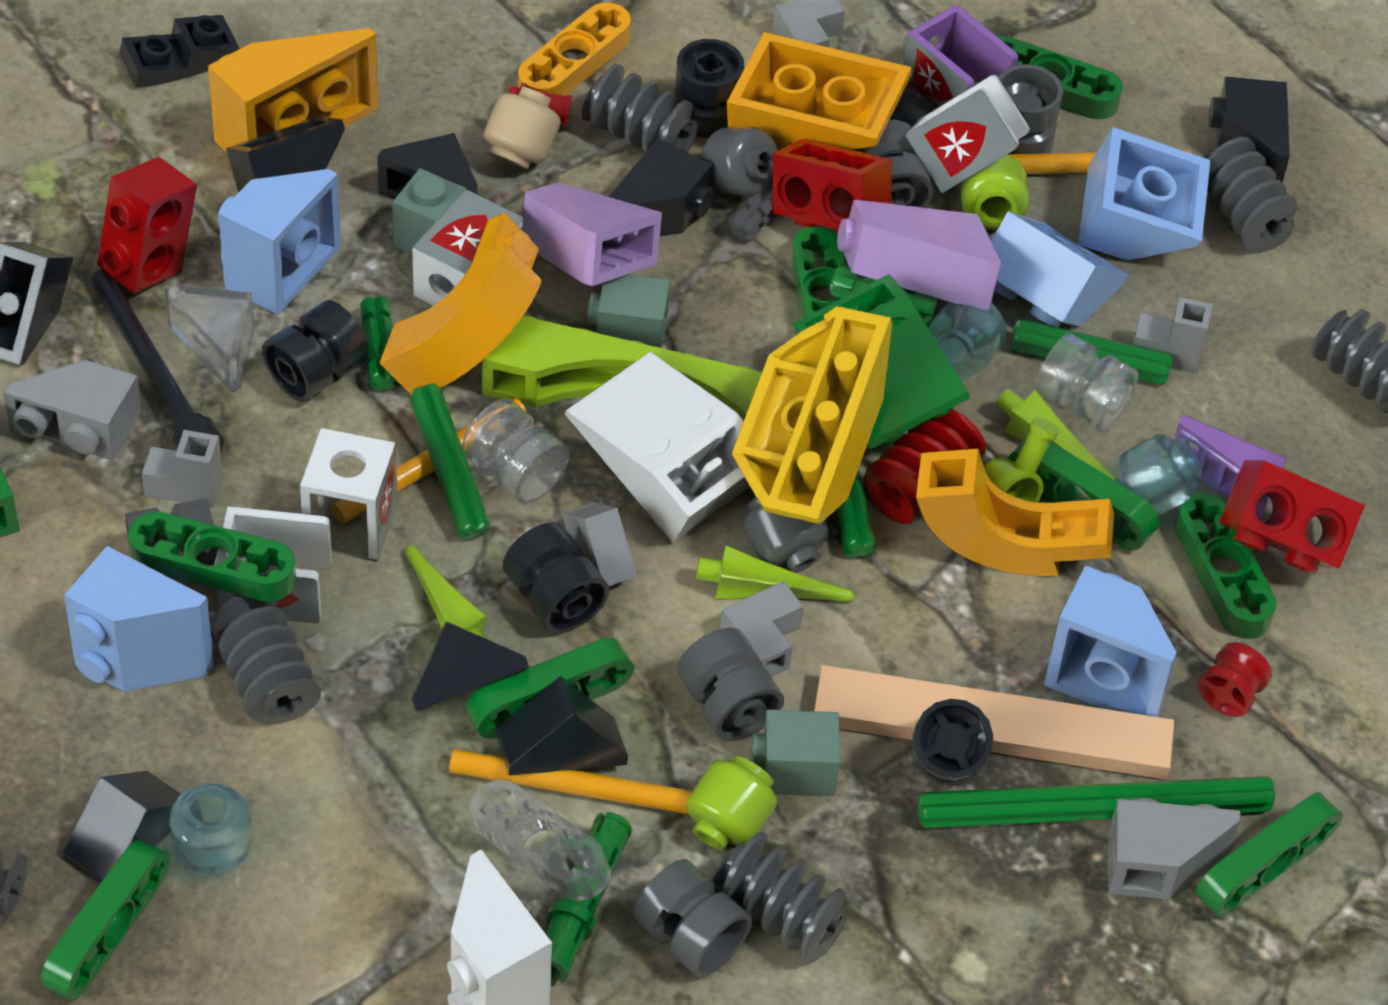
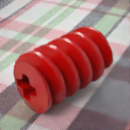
(894, 477)

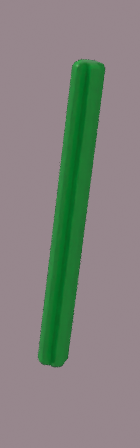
(1086, 800)

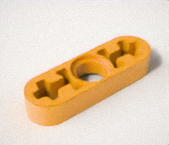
(583, 36)

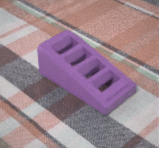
(1223, 456)

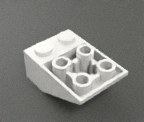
(664, 442)

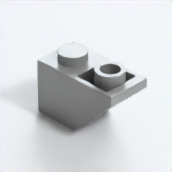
(76, 407)
(1165, 846)

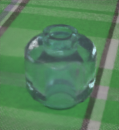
(968, 335)
(1160, 471)
(211, 829)

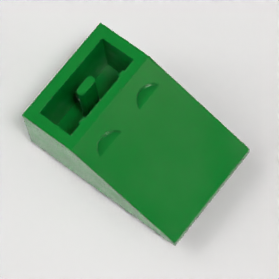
(918, 374)

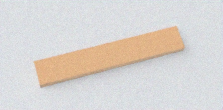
(1019, 723)

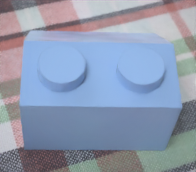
(1143, 198)
(279, 235)
(1051, 271)
(137, 625)
(1111, 647)

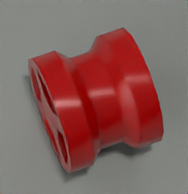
(1234, 679)

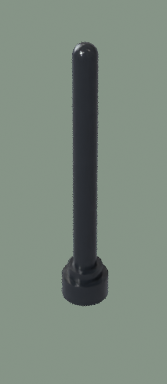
(151, 360)

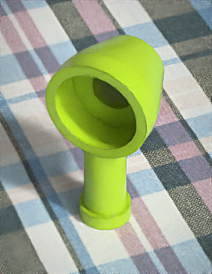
(1019, 476)

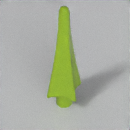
(1024, 411)
(745, 575)
(444, 598)

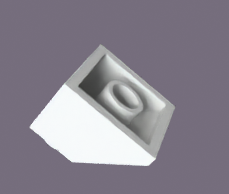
(496, 944)

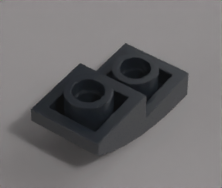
(178, 55)

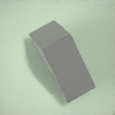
(809, 20)
(1179, 336)
(188, 472)
(602, 539)
(765, 621)

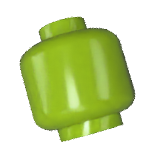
(996, 191)
(731, 802)

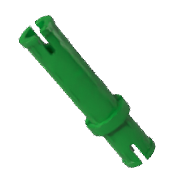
(573, 921)

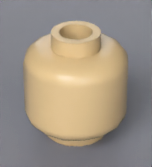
(522, 128)

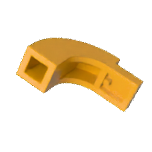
(471, 318)
(1002, 529)

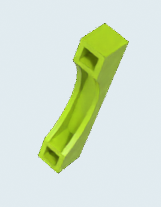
(559, 362)

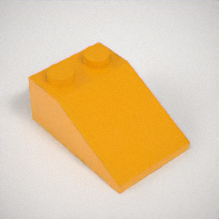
(291, 82)
(815, 94)

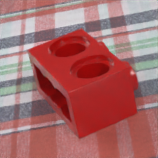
(821, 180)
(146, 224)
(1293, 506)

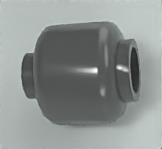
(740, 160)
(784, 539)

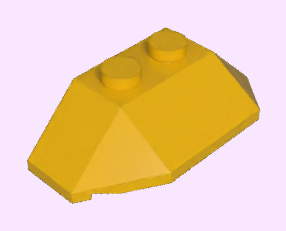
(815, 414)

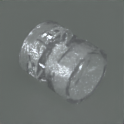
(1070, 371)
(520, 457)

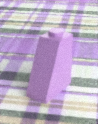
(590, 233)
(922, 250)

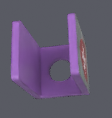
(960, 57)

